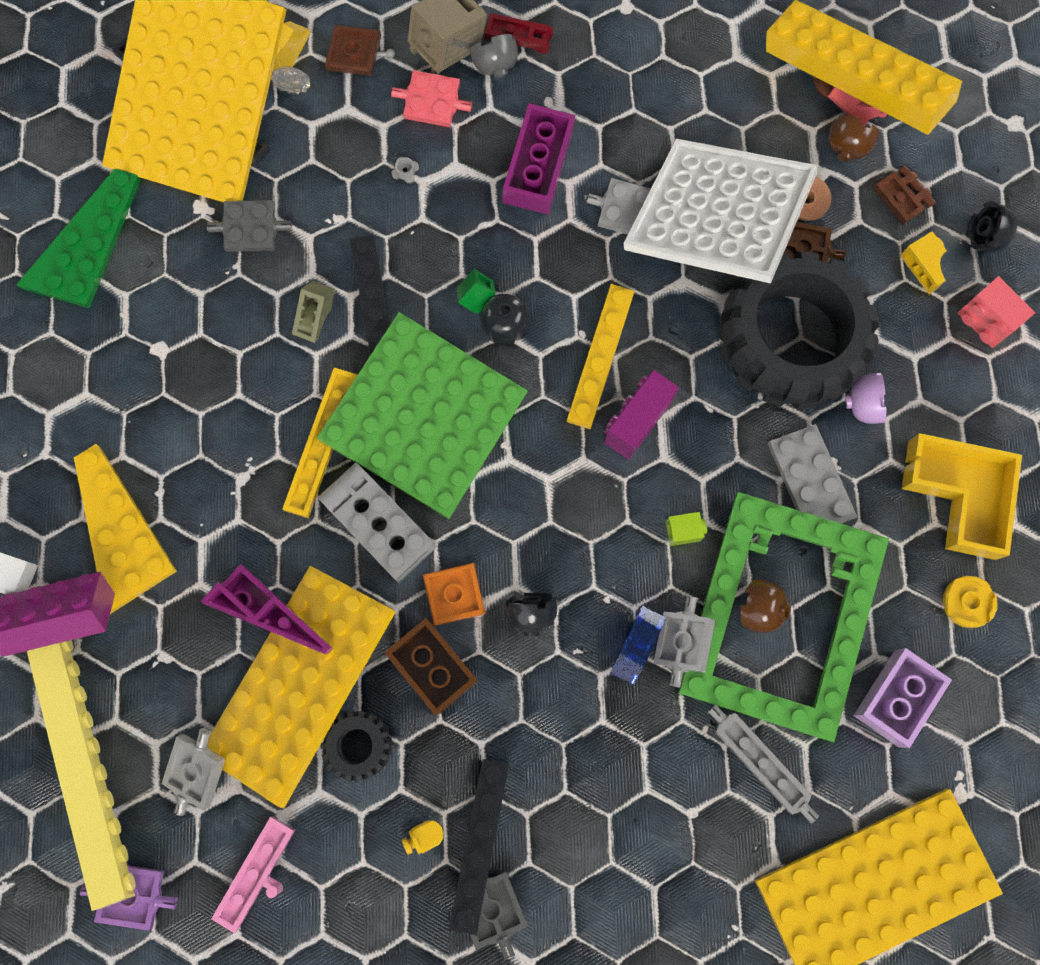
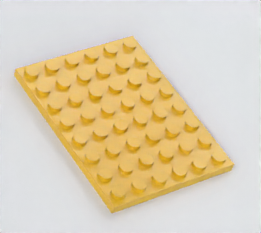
(194, 93)

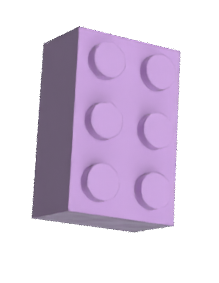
(902, 698)

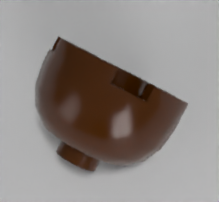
(851, 138)
(765, 607)

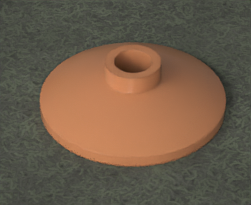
(818, 201)

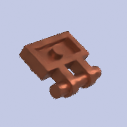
(900, 198)

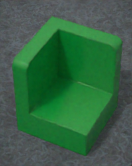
(475, 291)

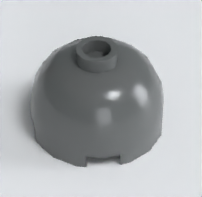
(495, 56)

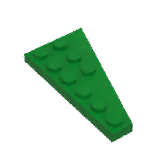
(80, 253)

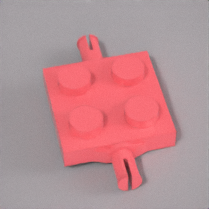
(431, 98)

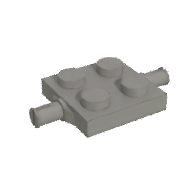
(619, 205)
(684, 642)
(193, 771)

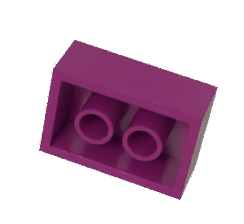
(640, 414)

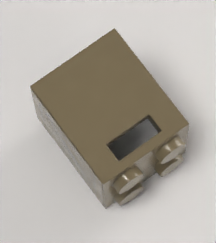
(445, 30)

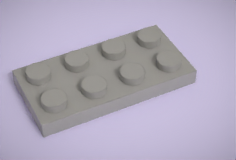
(811, 475)

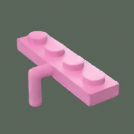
(254, 875)

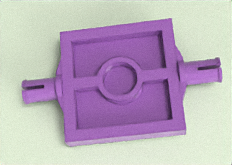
(141, 909)

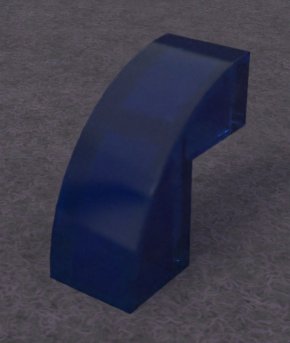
(638, 645)

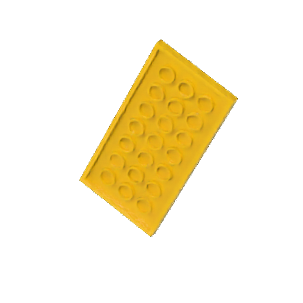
(296, 691)
(879, 885)

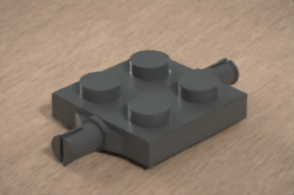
(249, 226)
(499, 915)

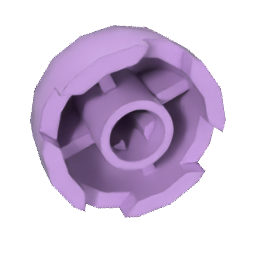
(867, 399)

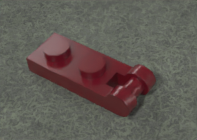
(521, 30)

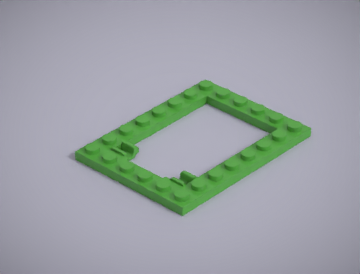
(850, 545)

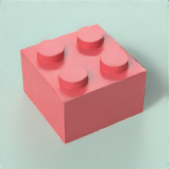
(995, 312)

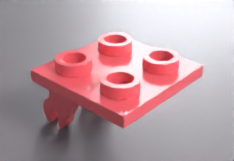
(854, 106)

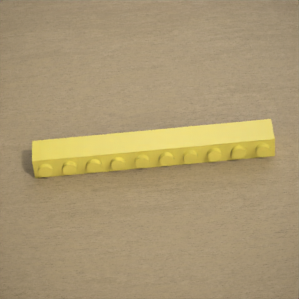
(81, 775)

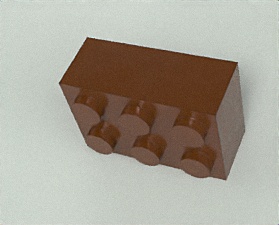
(431, 667)

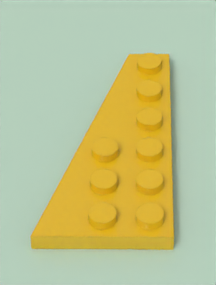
(119, 534)

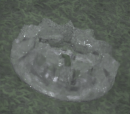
(290, 80)

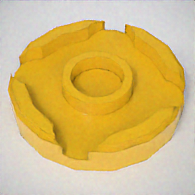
(969, 602)

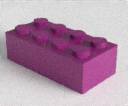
(538, 159)
(54, 613)

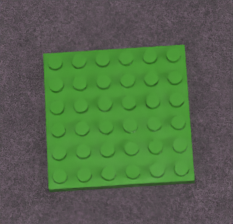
(422, 415)

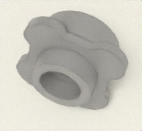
(405, 163)

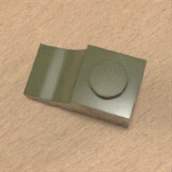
(312, 309)

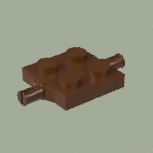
(813, 240)

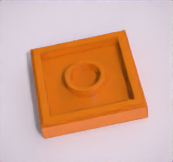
(453, 594)

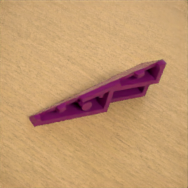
(253, 602)

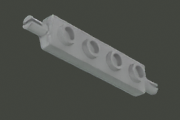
(763, 764)

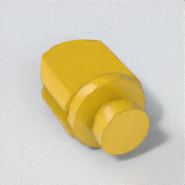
(423, 837)

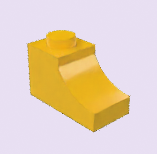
(924, 261)

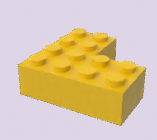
(981, 489)

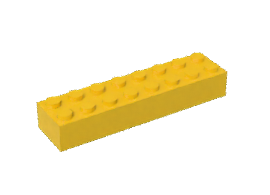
(863, 66)

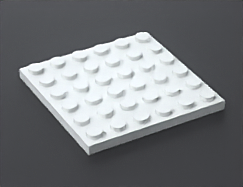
(722, 209)

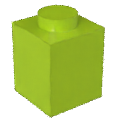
(685, 528)

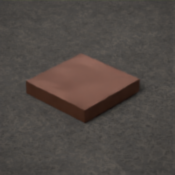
(353, 50)

